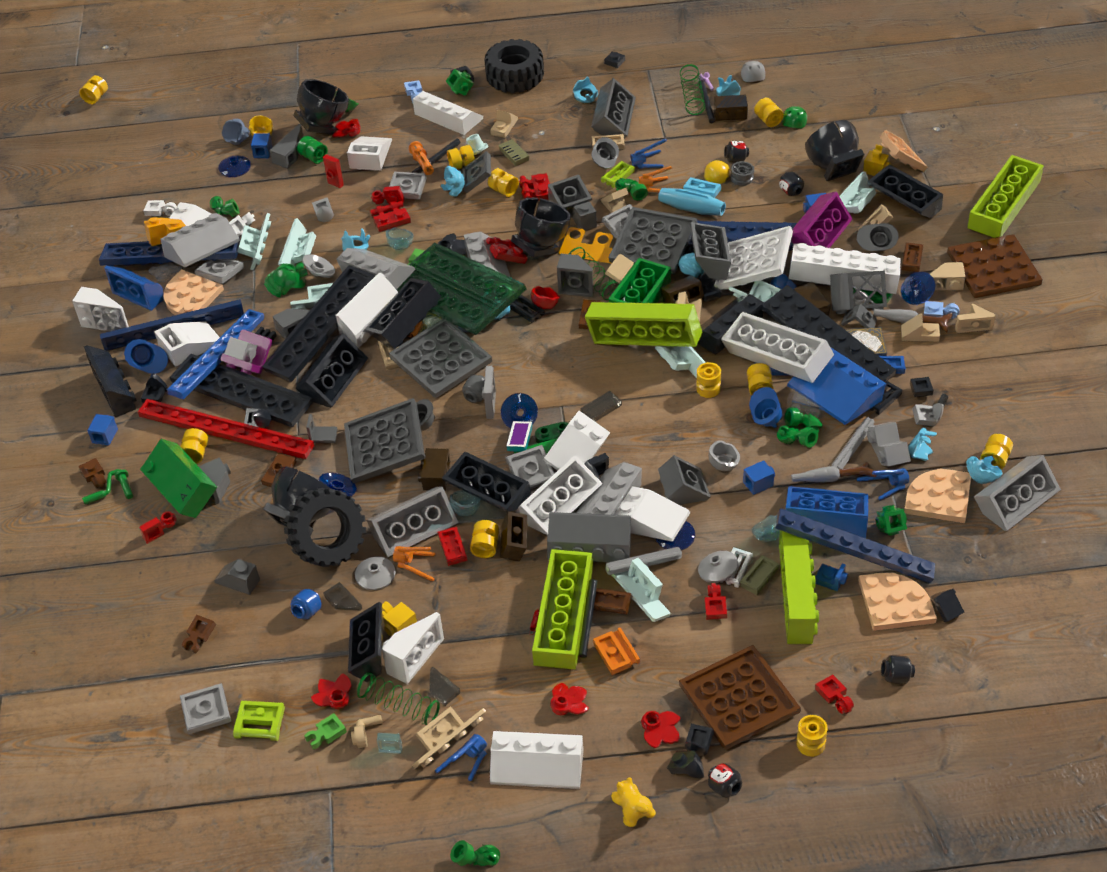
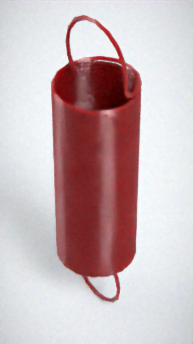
(534, 621)

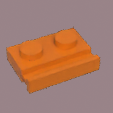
(616, 651)

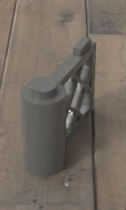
(842, 291)

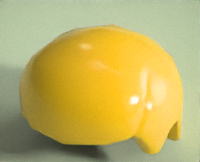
(260, 124)
(716, 172)

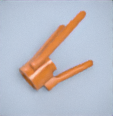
(648, 181)
(404, 555)

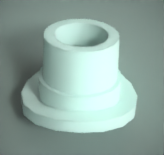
(476, 143)

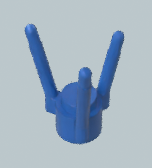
(639, 157)
(896, 477)
(473, 747)

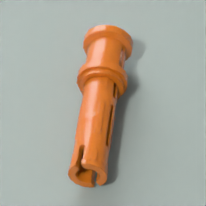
(422, 159)

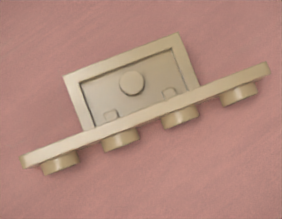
(441, 731)

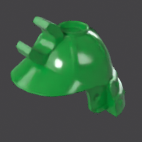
(284, 278)

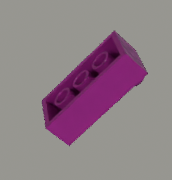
(822, 222)

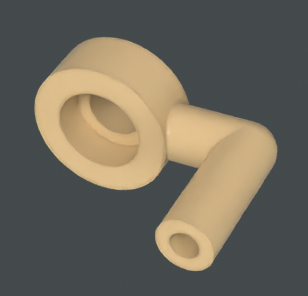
(359, 735)

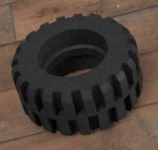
(514, 65)
(349, 534)

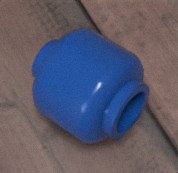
(305, 604)

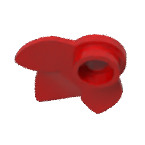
(351, 128)
(331, 691)
(568, 699)
(663, 728)

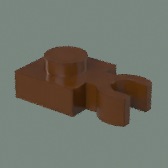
(198, 631)

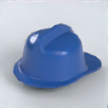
(146, 356)
(765, 407)

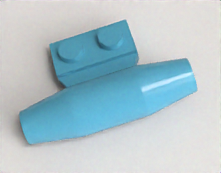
(695, 197)

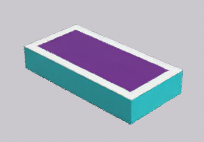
(519, 436)

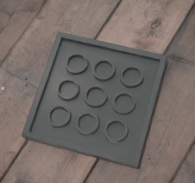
(653, 237)
(440, 357)
(384, 441)

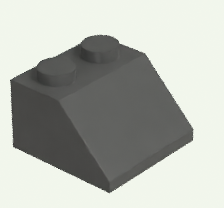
(569, 192)
(574, 276)
(683, 481)

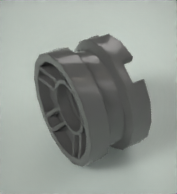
(742, 173)

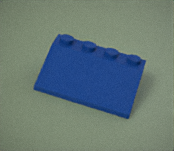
(842, 389)
(834, 508)

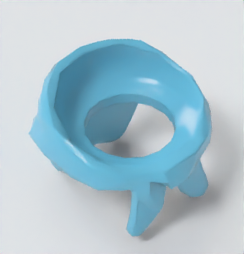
(582, 85)
(728, 88)
(347, 241)
(918, 448)

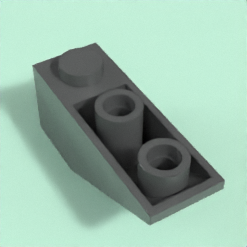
(285, 151)

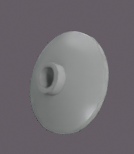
(318, 266)
(718, 566)
(373, 579)

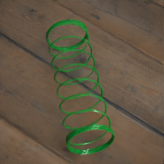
(698, 77)
(599, 266)
(370, 685)

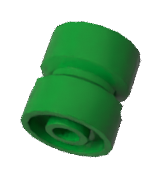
(312, 149)

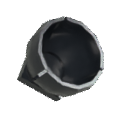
(316, 106)
(833, 152)
(540, 233)
(287, 489)

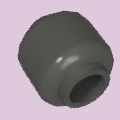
(473, 388)

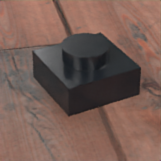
(614, 59)
(921, 387)

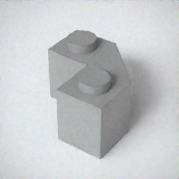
(887, 444)

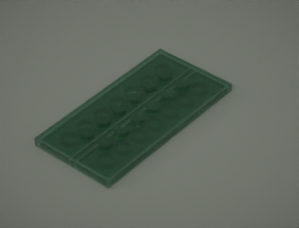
(468, 290)

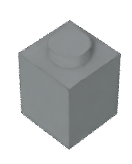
(241, 349)

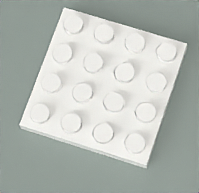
(757, 257)

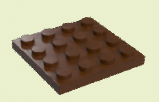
(995, 266)
(739, 697)

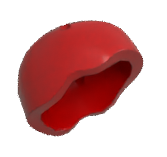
(544, 297)

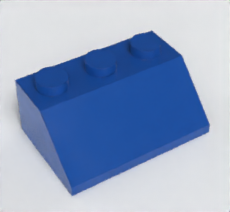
(134, 287)

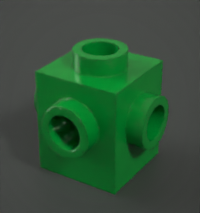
(459, 82)
(897, 520)

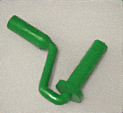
(120, 475)

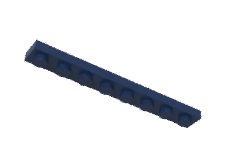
(145, 331)
(855, 545)

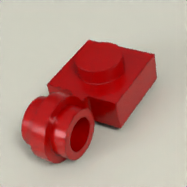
(390, 193)
(154, 528)
(715, 603)
(831, 690)

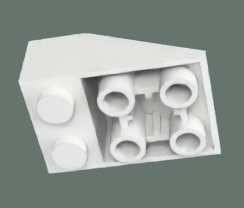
(368, 153)
(98, 310)
(184, 339)

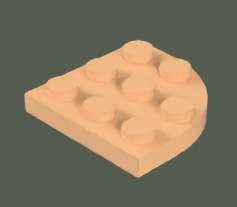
(901, 150)
(190, 292)
(939, 495)
(895, 601)

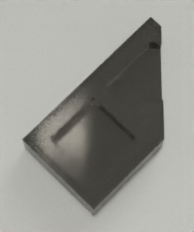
(341, 598)
(442, 688)

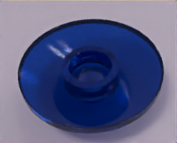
(234, 166)
(920, 293)
(518, 402)
(339, 482)
(682, 540)

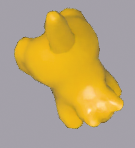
(633, 803)

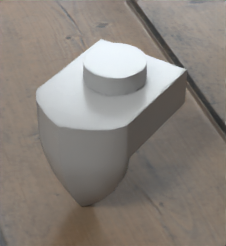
(323, 210)
(928, 414)

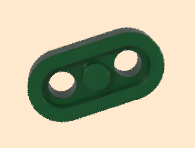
(550, 432)

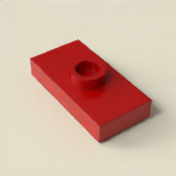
(333, 171)
(452, 546)

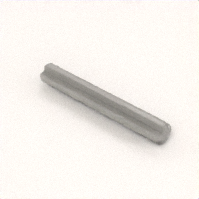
(852, 445)
(648, 559)

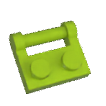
(259, 714)

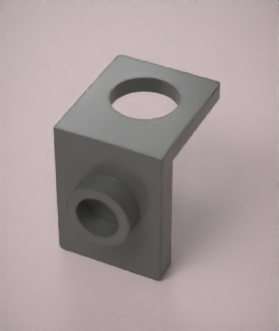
(862, 315)
(320, 434)

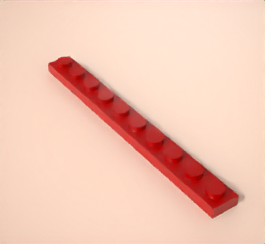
(226, 429)

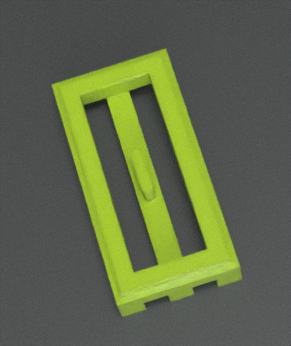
(618, 173)

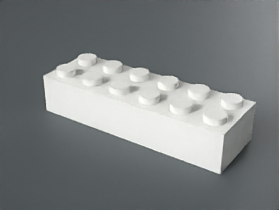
(818, 263)
(777, 347)

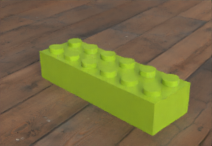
(1005, 197)
(644, 324)
(798, 589)
(562, 609)

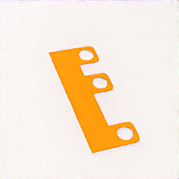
(598, 251)

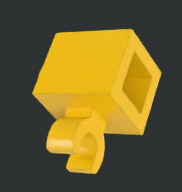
(875, 161)
(397, 617)

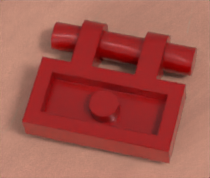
(538, 183)
(391, 219)
(506, 250)

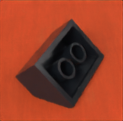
(366, 643)

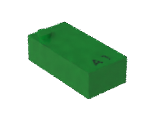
(642, 283)
(178, 478)

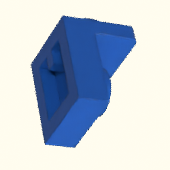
(831, 577)

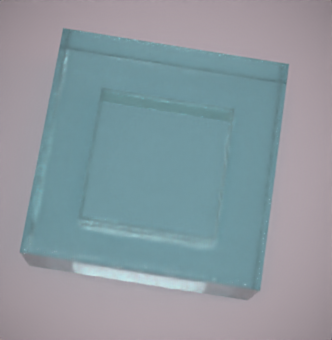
(389, 743)

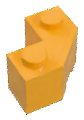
(159, 227)

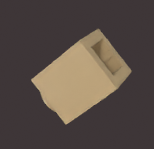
(949, 276)

